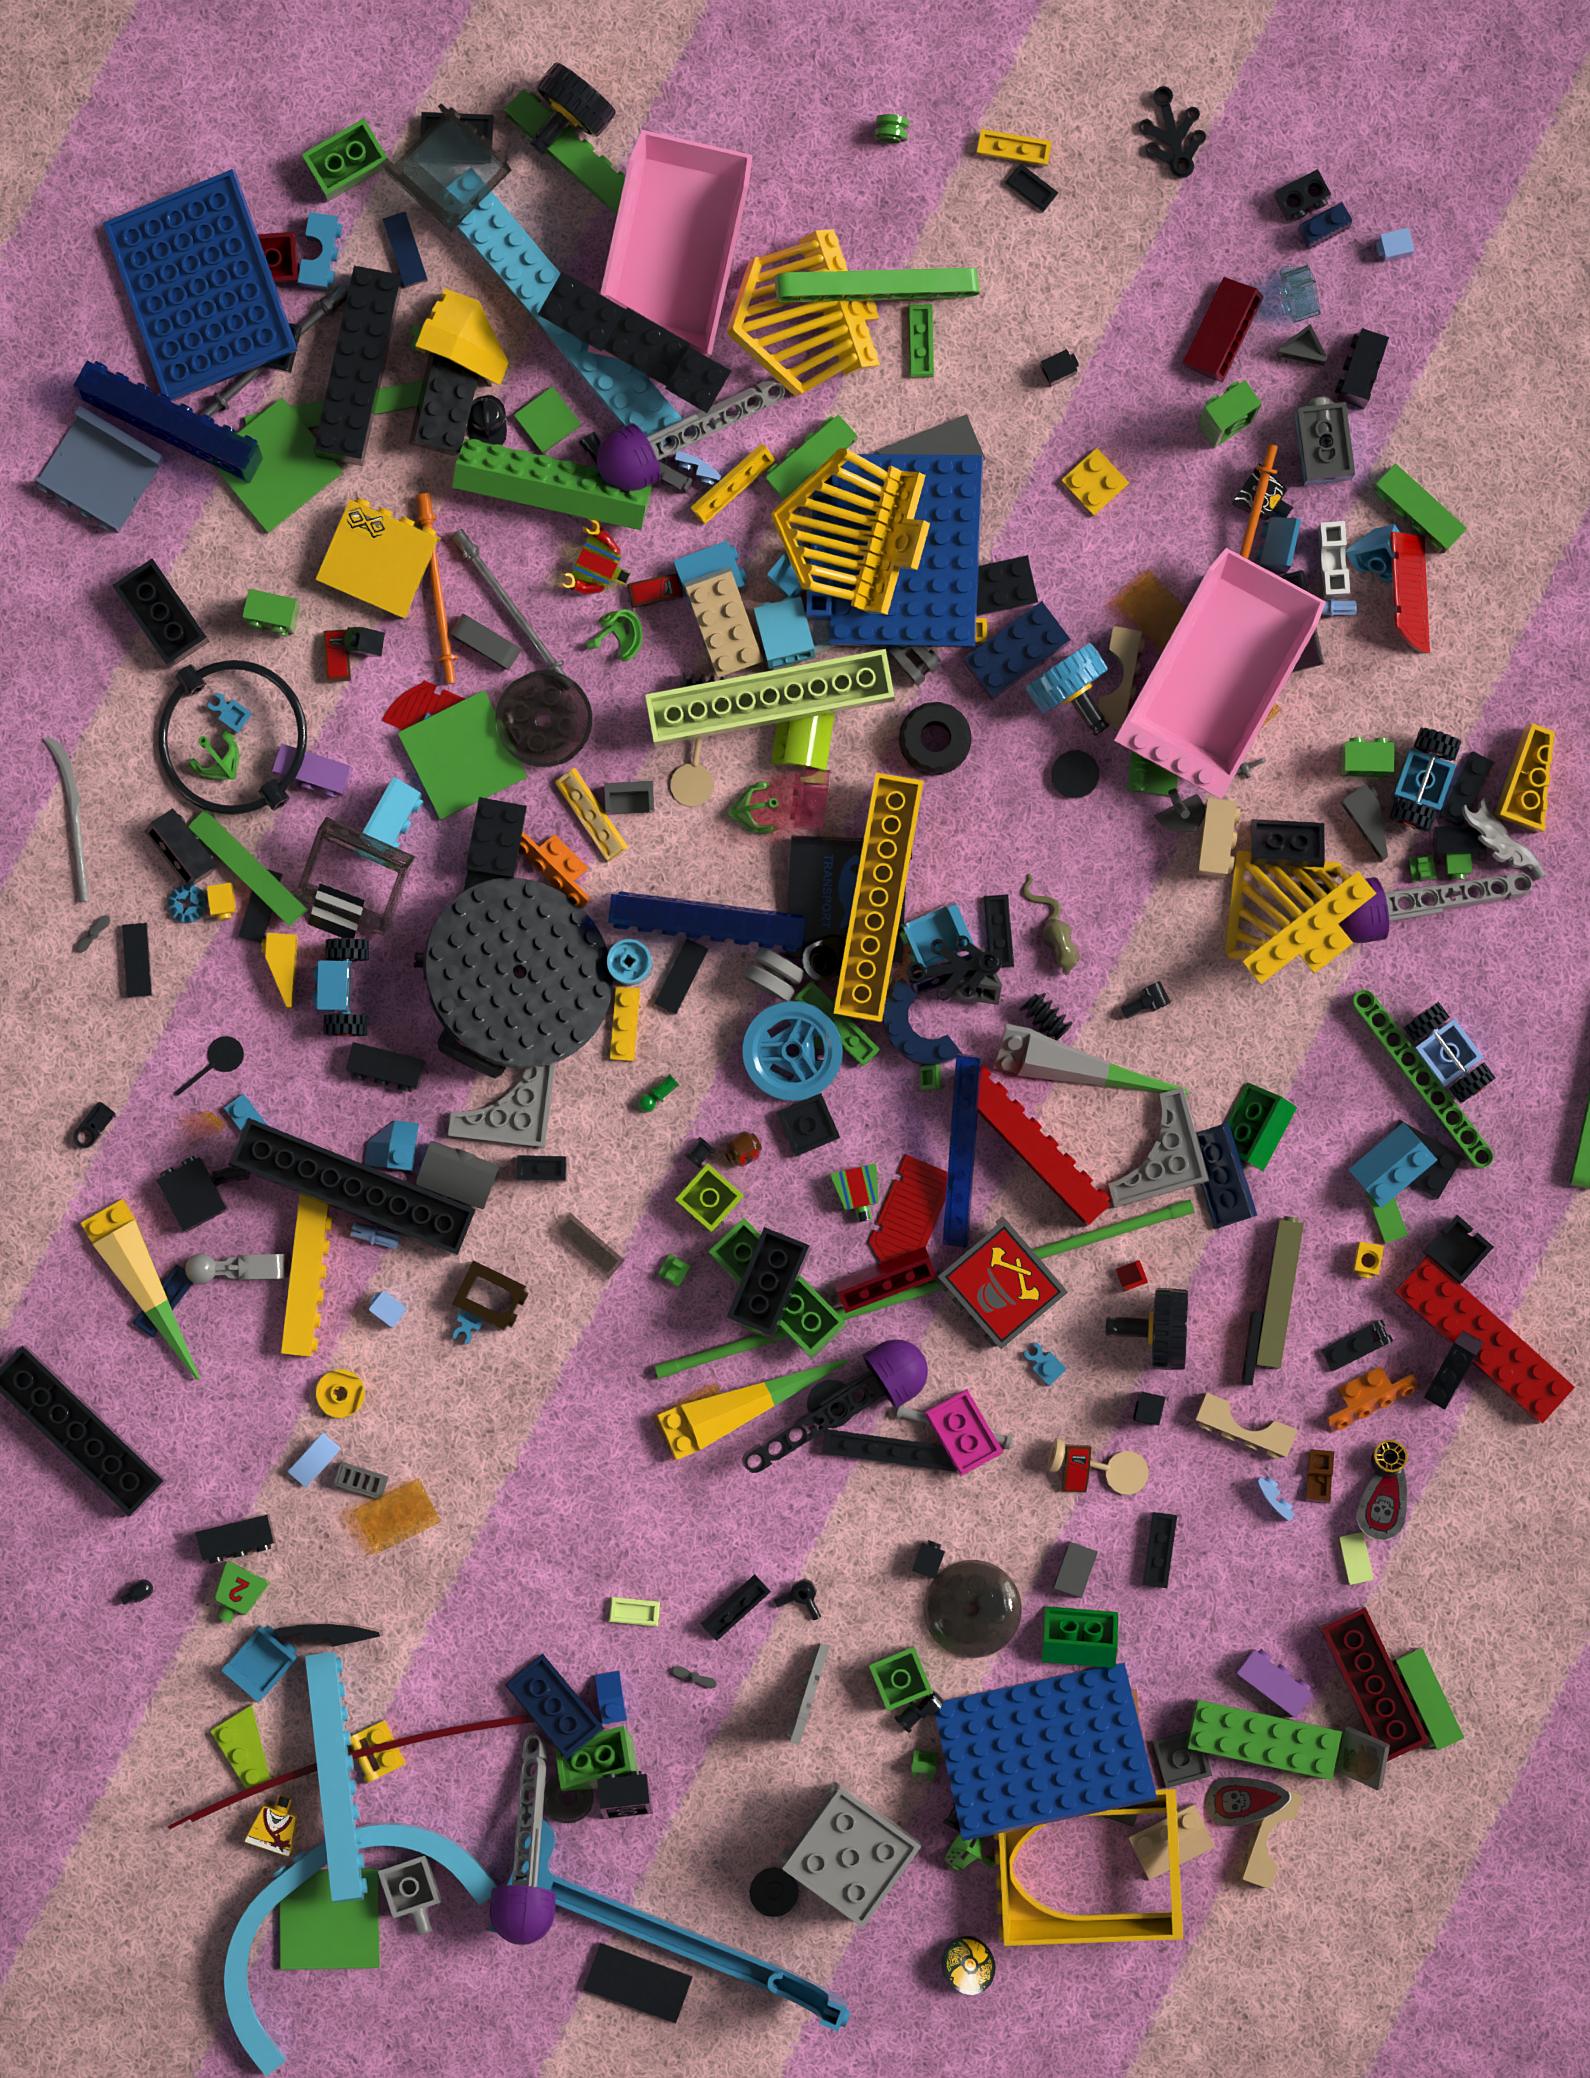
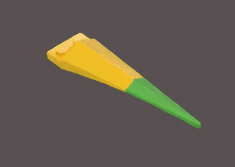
(122, 1246)
(707, 1420)

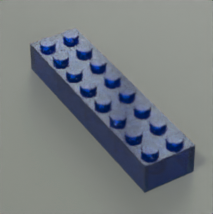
(168, 421)
(707, 919)

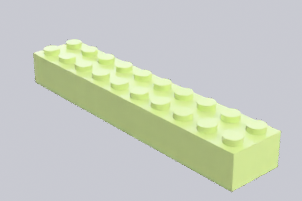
(770, 697)

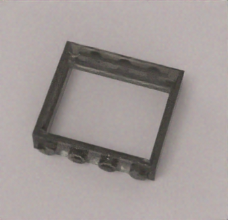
(368, 848)

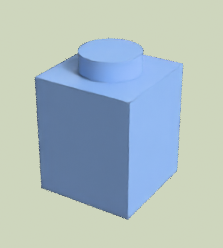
(1395, 245)
(387, 1308)

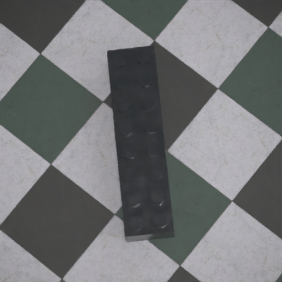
(358, 365)
(78, 1431)

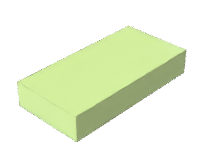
(1356, 1558)
(634, 1611)

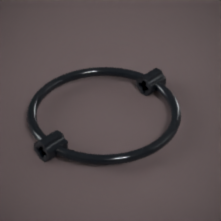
(192, 682)

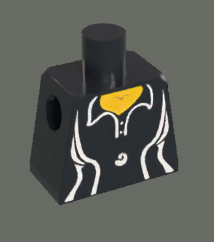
(1272, 500)

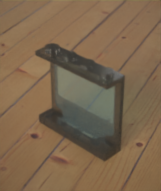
(449, 169)

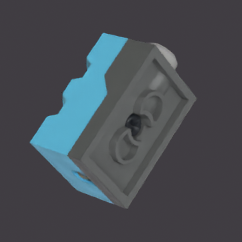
(1324, 442)

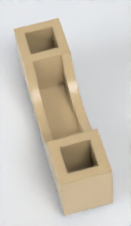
(1124, 648)
(1216, 1414)
(1259, 1866)

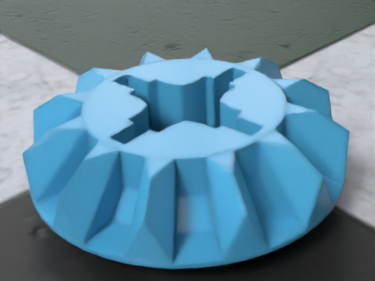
(192, 913)

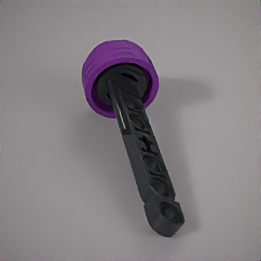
(894, 1371)

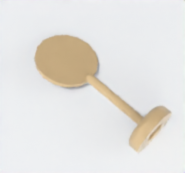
(692, 782)
(1124, 1471)

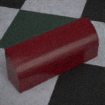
(1223, 329)

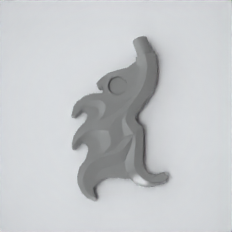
(1496, 837)

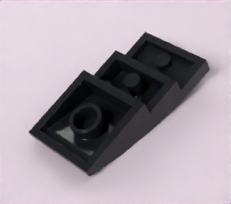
(338, 1632)

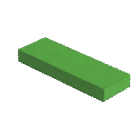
(921, 340)
(1388, 1220)

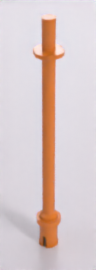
(1266, 470)
(427, 519)

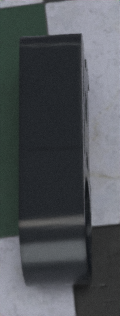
(94, 1122)

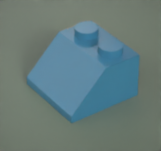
(1279, 543)

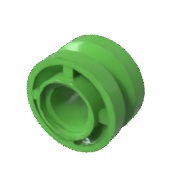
(891, 128)

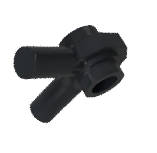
(803, 1593)

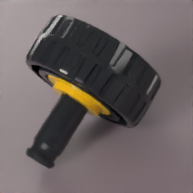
(573, 103)
(1164, 1328)

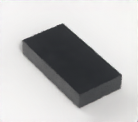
(1031, 187)

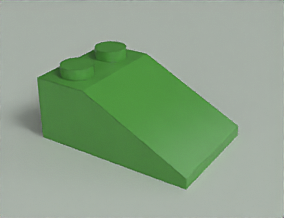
(606, 1753)

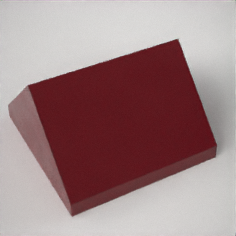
(281, 255)

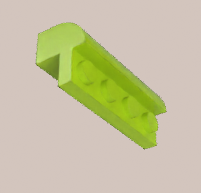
(803, 742)

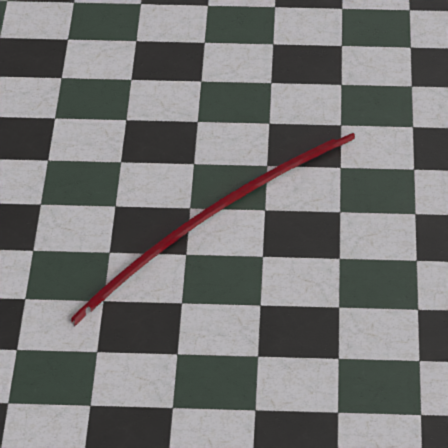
(355, 1754)

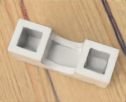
(1333, 560)

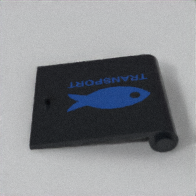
(824, 887)

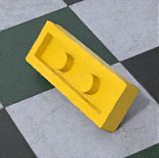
(1014, 147)
(625, 1023)

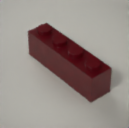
(885, 1279)

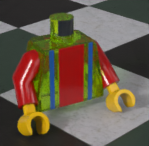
(596, 564)

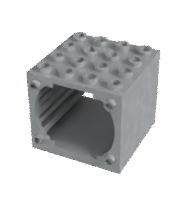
(850, 1854)

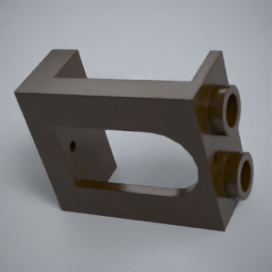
(500, 1320)

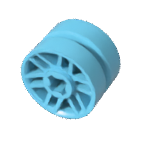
(639, 969)

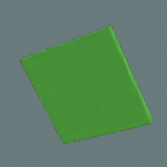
(289, 468)
(461, 755)
(329, 1934)

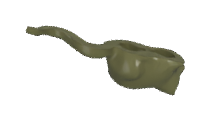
(1056, 932)

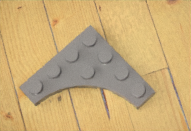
(514, 1119)
(1173, 1161)
(804, 1702)

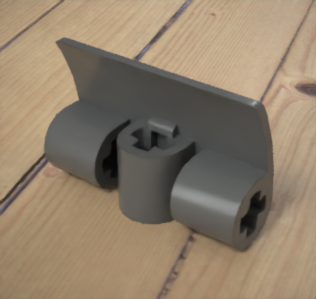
(457, 1174)

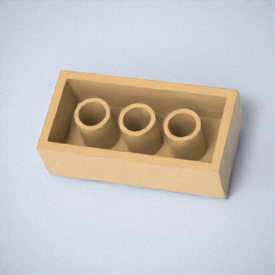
(723, 622)

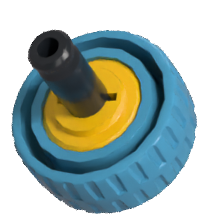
(1069, 683)

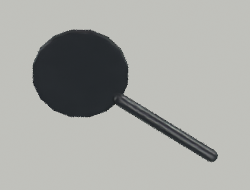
(223, 1054)

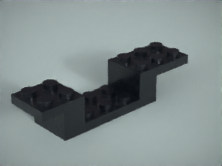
(635, 340)
(495, 841)

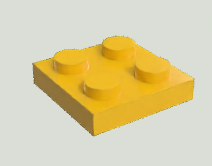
(1095, 482)

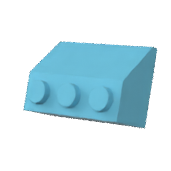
(394, 812)

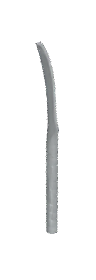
(74, 803)

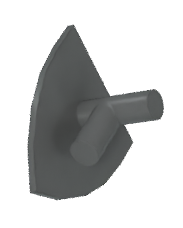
(1183, 815)

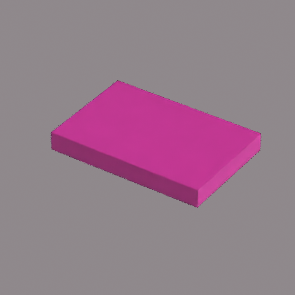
(963, 1432)

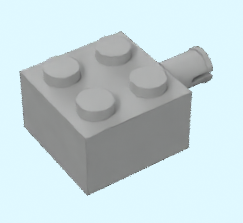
(411, 1890)

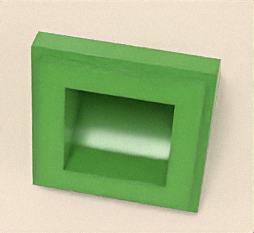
(930, 1077)

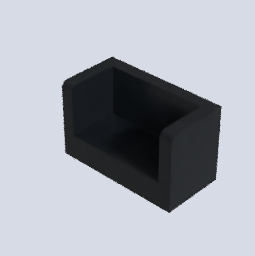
(1457, 840)
(542, 1168)
(1149, 1408)

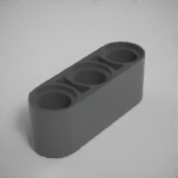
(485, 641)

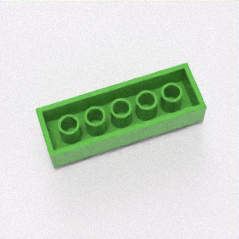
(808, 1317)
(1263, 1739)

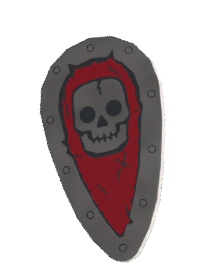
(1383, 1507)
(1244, 1800)

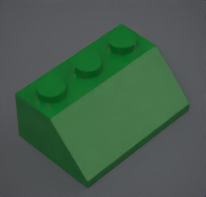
(1259, 1124)
(1080, 1637)

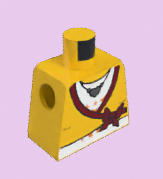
(274, 1827)

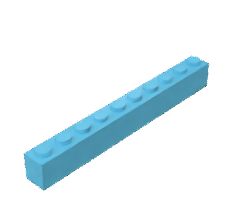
(335, 1778)

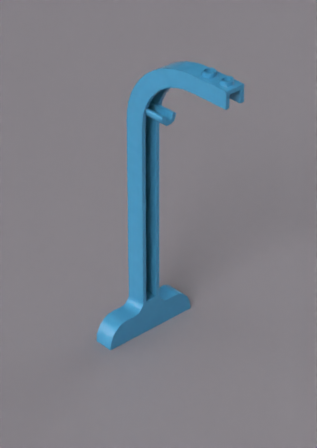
(824, 2003)

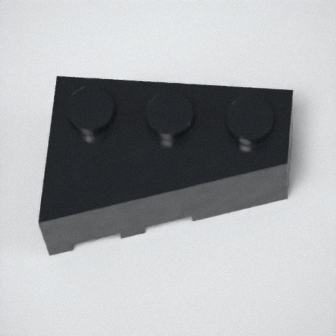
(1361, 368)

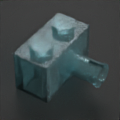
(1299, 292)

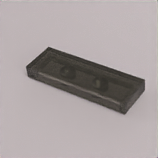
(589, 1245)

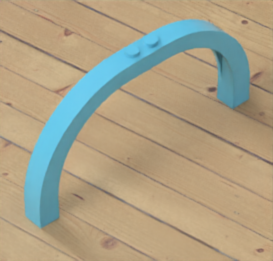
(237, 1996)

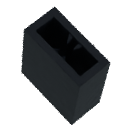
(192, 1193)

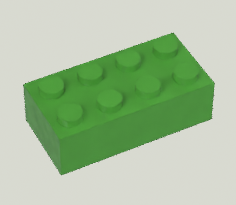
(1229, 413)

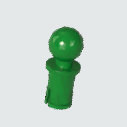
(647, 1102)

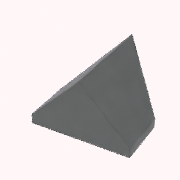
(1304, 348)
(986, 992)

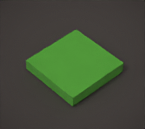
(547, 420)

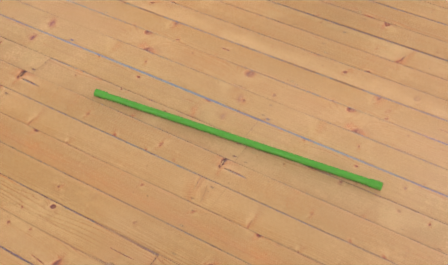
(1172, 1212)

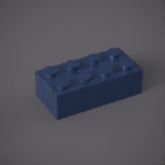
(1016, 650)

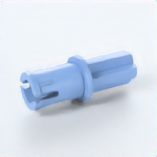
(1339, 607)
(375, 1235)

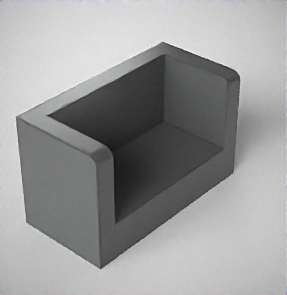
(629, 797)
(1075, 1569)

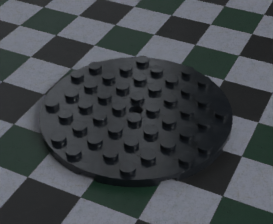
(473, 981)

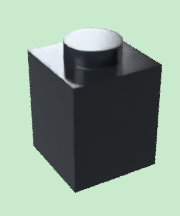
(1059, 367)
(364, 641)
(928, 1559)

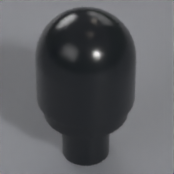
(138, 1591)

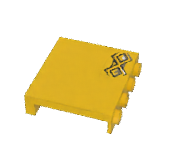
(378, 557)

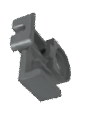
(674, 477)

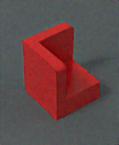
(1131, 1275)

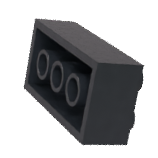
(443, 406)
(160, 613)
(768, 1283)

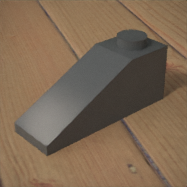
(1366, 814)

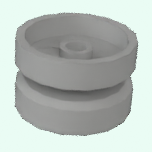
(772, 976)

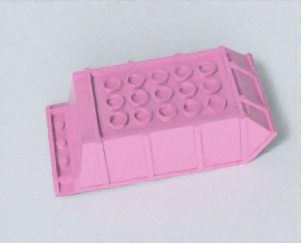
(677, 234)
(1221, 672)

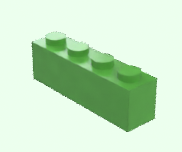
(810, 456)
(1419, 508)
(1428, 1699)

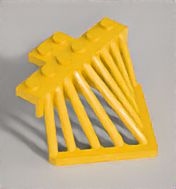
(843, 318)
(892, 543)
(1311, 935)

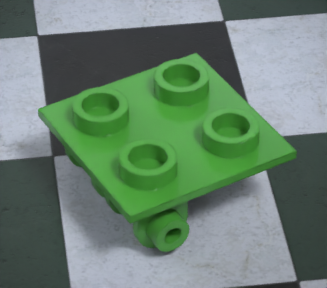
(1149, 777)

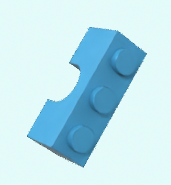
(318, 273)

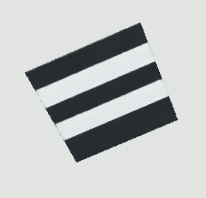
(333, 923)

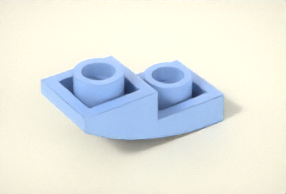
(705, 472)
(314, 1459)
(1270, 1492)

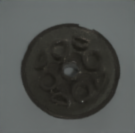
(538, 695)
(997, 1602)

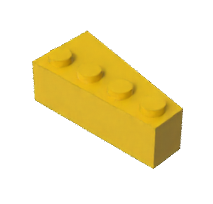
(1527, 782)

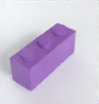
(314, 772)
(1275, 1682)

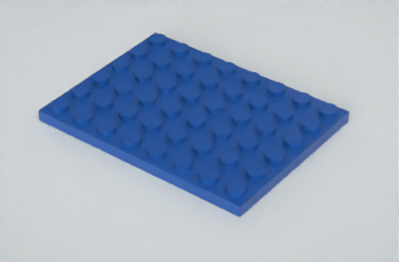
(200, 286)
(940, 598)
(1044, 1752)

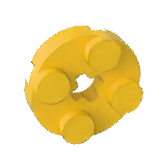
(328, 1400)

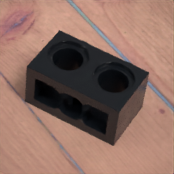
(1299, 190)

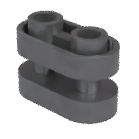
(929, 661)

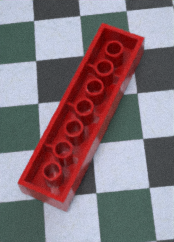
(1039, 1151)
(1503, 1356)

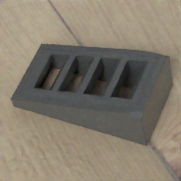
(349, 1485)

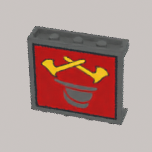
(1001, 1284)

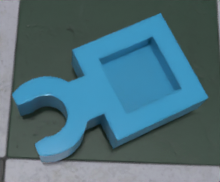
(232, 714)
(469, 1321)
(1047, 1366)

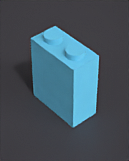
(784, 632)

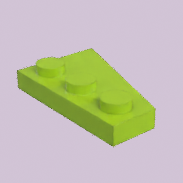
(243, 1747)

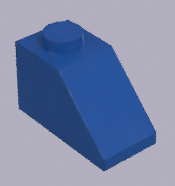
(611, 1697)

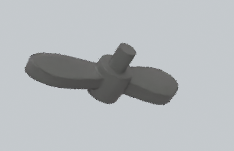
(1245, 768)
(102, 923)
(694, 1677)

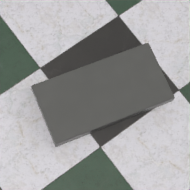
(946, 439)

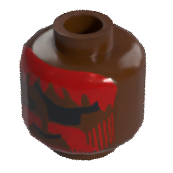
(743, 1148)

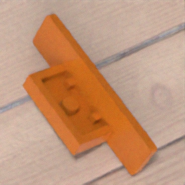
(557, 865)
(1368, 1395)

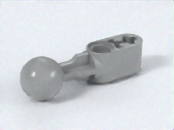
(202, 1268)

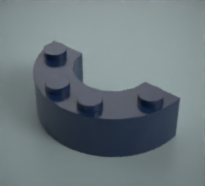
(904, 1039)

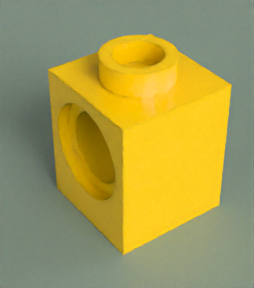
(221, 901)
(1375, 1251)

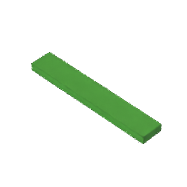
(247, 868)

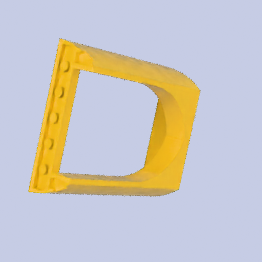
(1034, 1923)

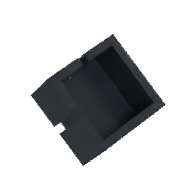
(1457, 1250)

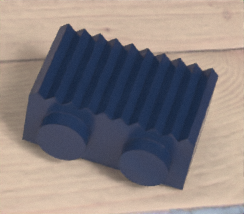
(1325, 225)

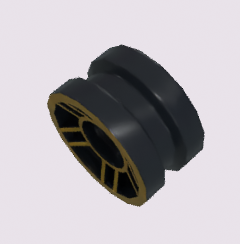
(1393, 1450)

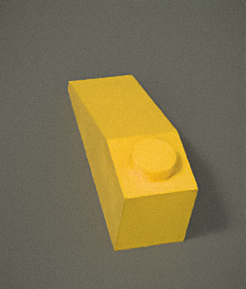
(281, 957)

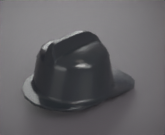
(487, 420)
(824, 958)

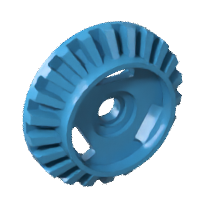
(810, 1075)

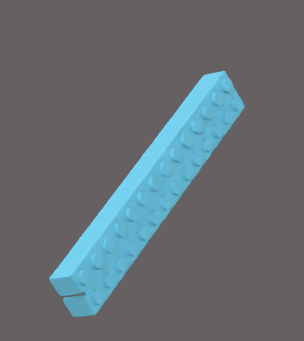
(530, 279)

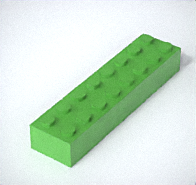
(547, 484)

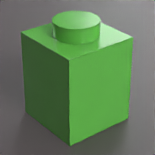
(1458, 866)

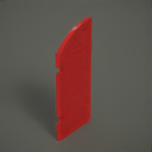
(1410, 589)
(416, 703)
(910, 1209)

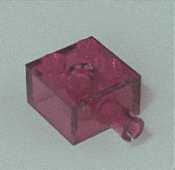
(811, 800)

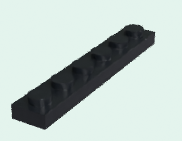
(887, 1450)

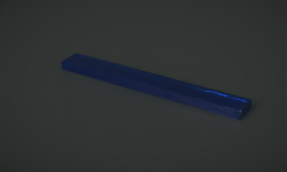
(962, 1150)

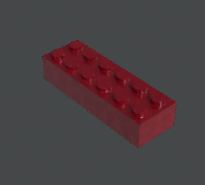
(1373, 1682)

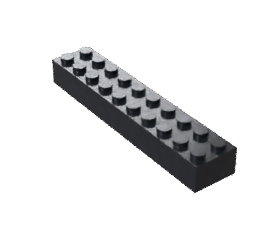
(351, 1187)

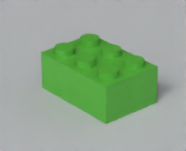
(345, 159)

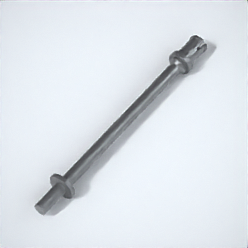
(326, 306)
(471, 553)

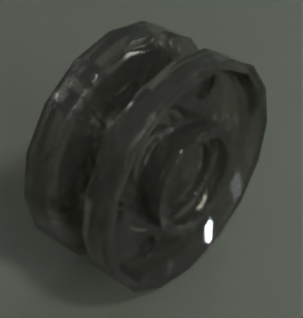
(566, 1812)

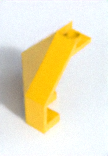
(463, 335)

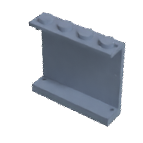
(99, 470)

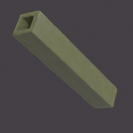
(1279, 1292)

